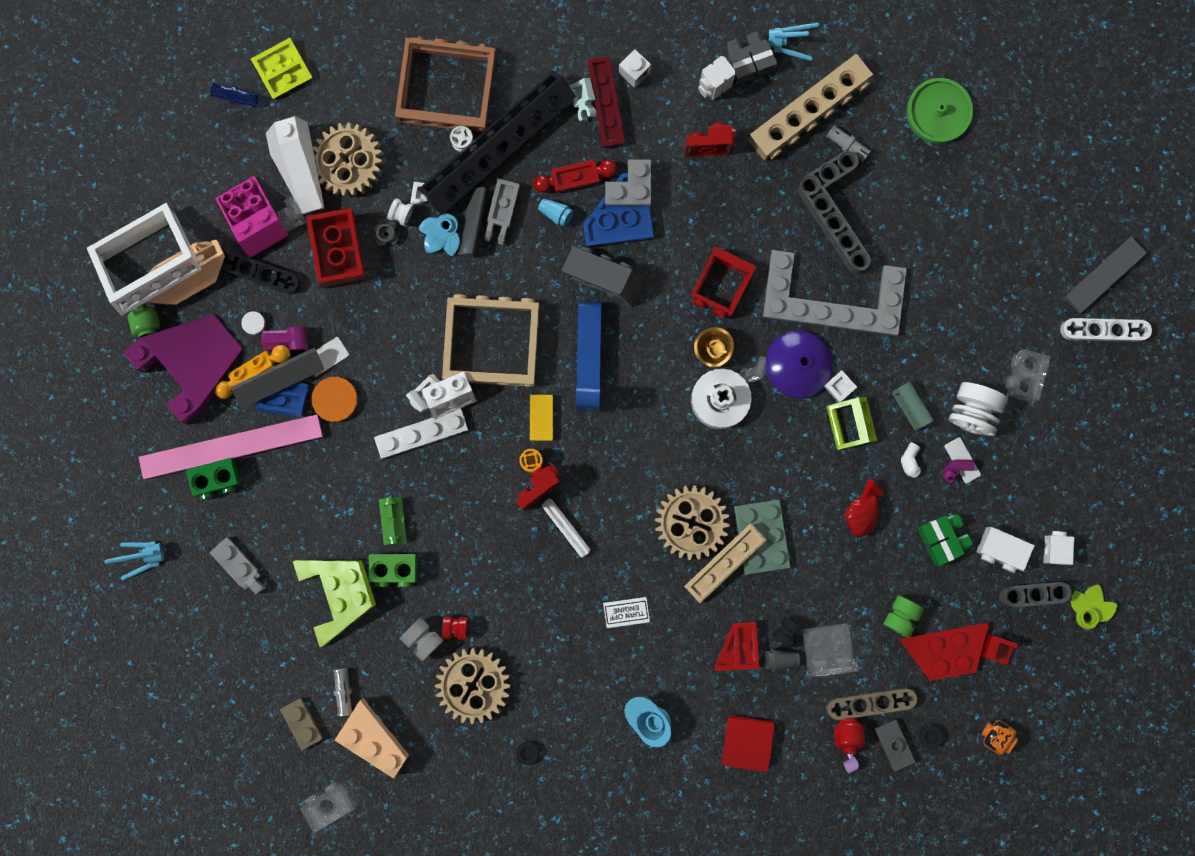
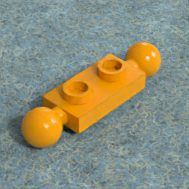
(251, 368)

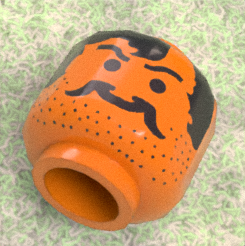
(999, 737)

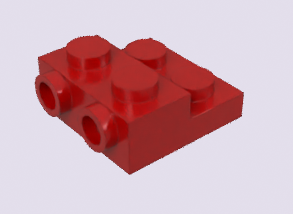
(716, 142)
(543, 481)

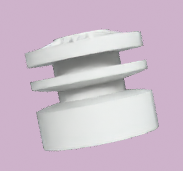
(978, 409)

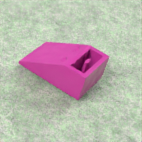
(251, 217)

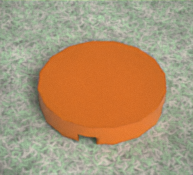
(334, 399)

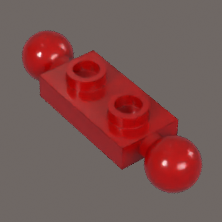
(575, 176)

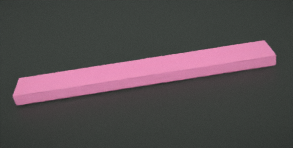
(231, 446)

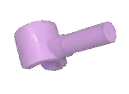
(851, 764)

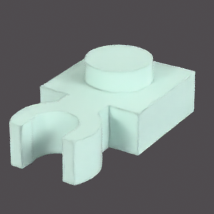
(584, 97)

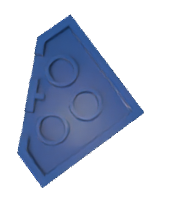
(617, 223)

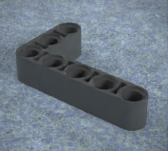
(833, 213)

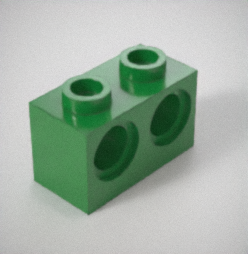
(213, 472)

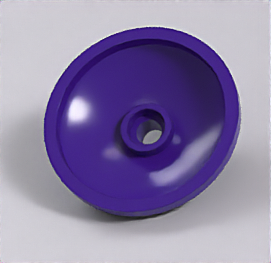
(786, 370)

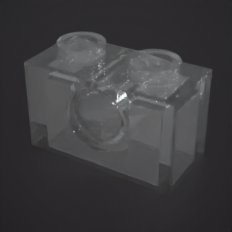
(319, 817)

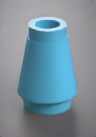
(557, 212)

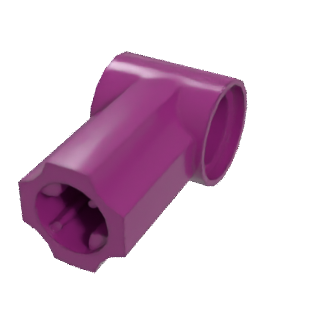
(293, 338)

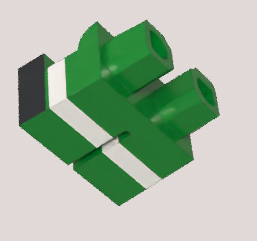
(950, 547)

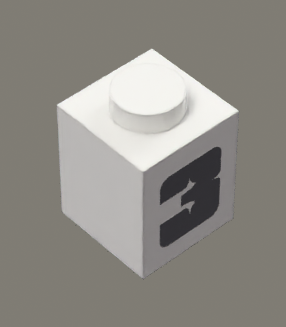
(634, 68)

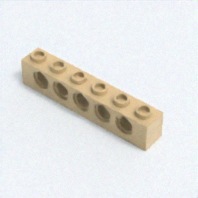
(852, 69)

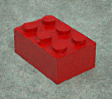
(336, 248)

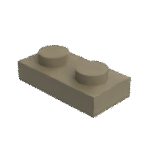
(301, 724)

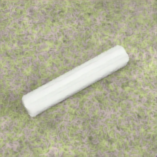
(566, 528)

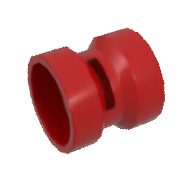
(454, 628)

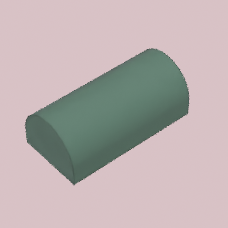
(912, 406)

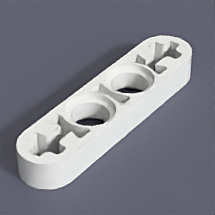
(1106, 330)

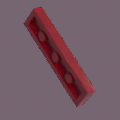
(606, 102)

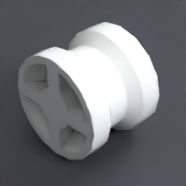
(459, 135)
(400, 212)

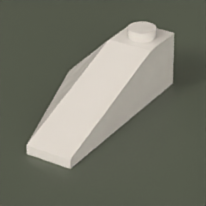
(294, 157)

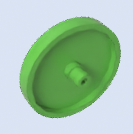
(939, 110)

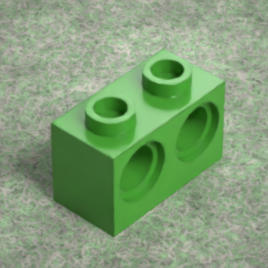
(393, 563)

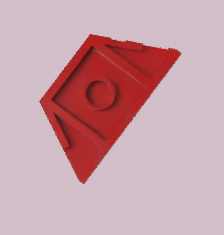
(947, 651)

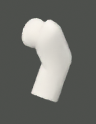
(908, 461)

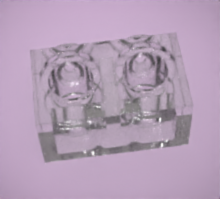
(1033, 378)

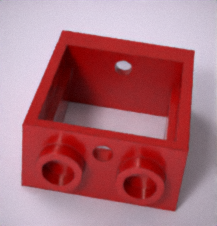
(731, 262)

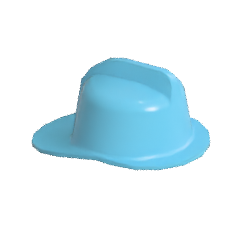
(648, 721)

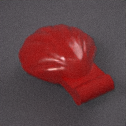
(864, 511)

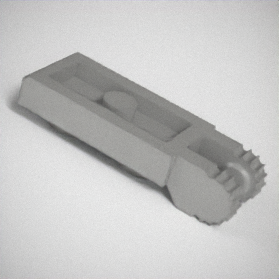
(502, 209)

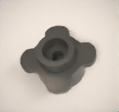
(390, 229)

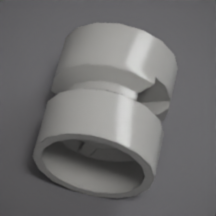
(421, 639)

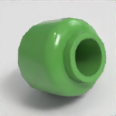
(143, 321)

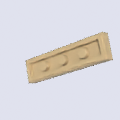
(725, 563)

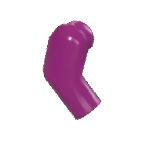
(954, 468)

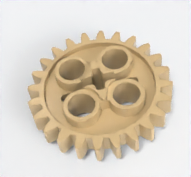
(359, 175)
(685, 542)
(454, 675)

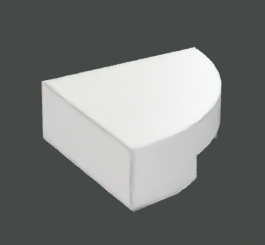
(417, 197)

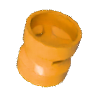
(529, 463)

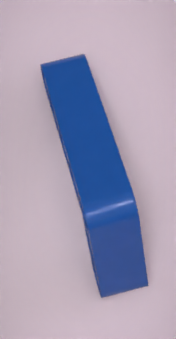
(588, 356)

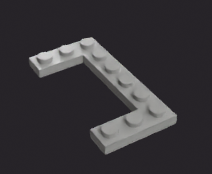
(881, 320)

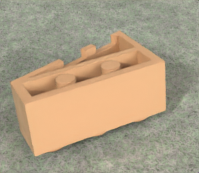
(371, 740)

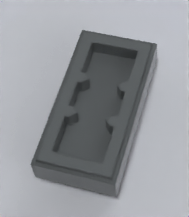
(894, 745)

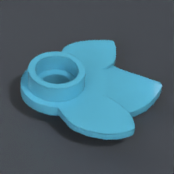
(438, 236)

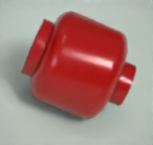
(849, 736)

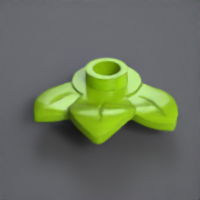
(1093, 604)

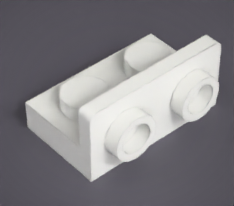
(448, 395)

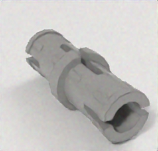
(848, 143)
(342, 692)

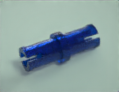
(234, 95)

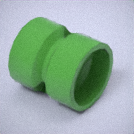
(903, 616)

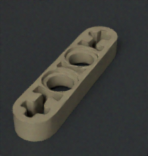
(871, 703)

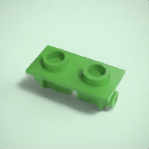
(392, 520)

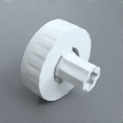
(709, 388)

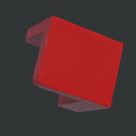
(998, 649)

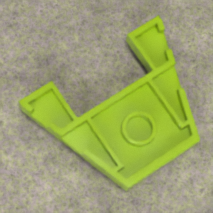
(346, 592)

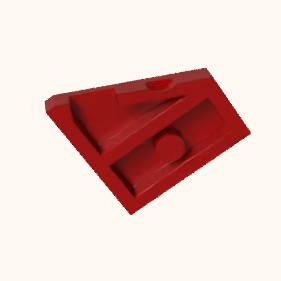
(739, 648)

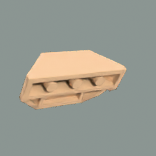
(210, 259)

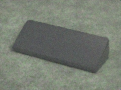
(472, 222)

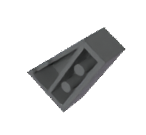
(603, 274)

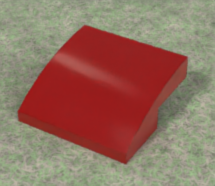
(747, 743)

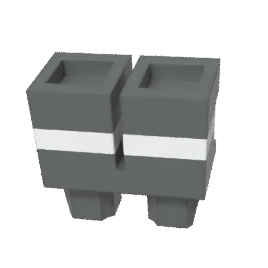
(751, 60)

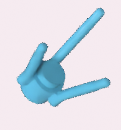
(779, 36)
(152, 553)

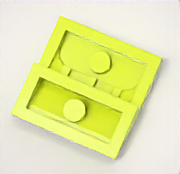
(281, 68)

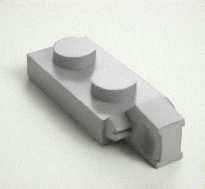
(237, 565)

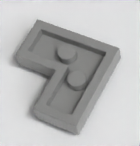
(635, 191)

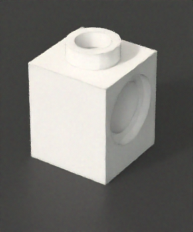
(1058, 548)

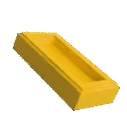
(541, 417)

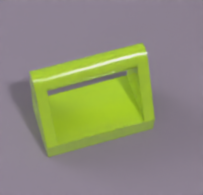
(862, 418)

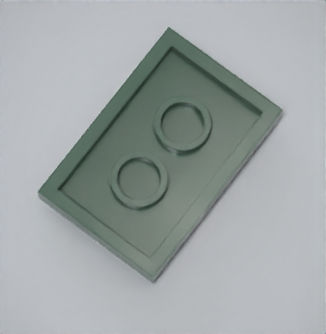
(769, 522)

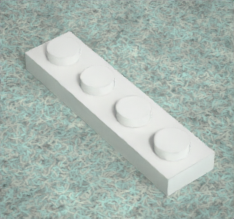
(420, 434)

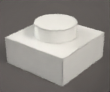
(840, 386)

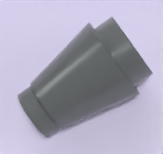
(780, 659)

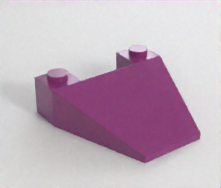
(195, 355)

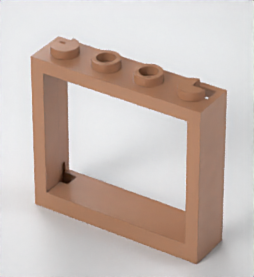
(441, 47)

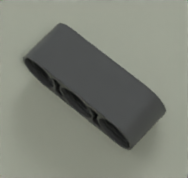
(1046, 594)

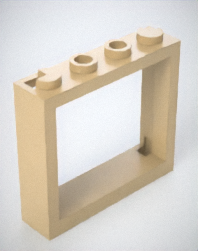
(503, 303)

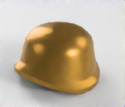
(714, 347)

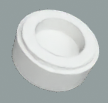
(253, 323)

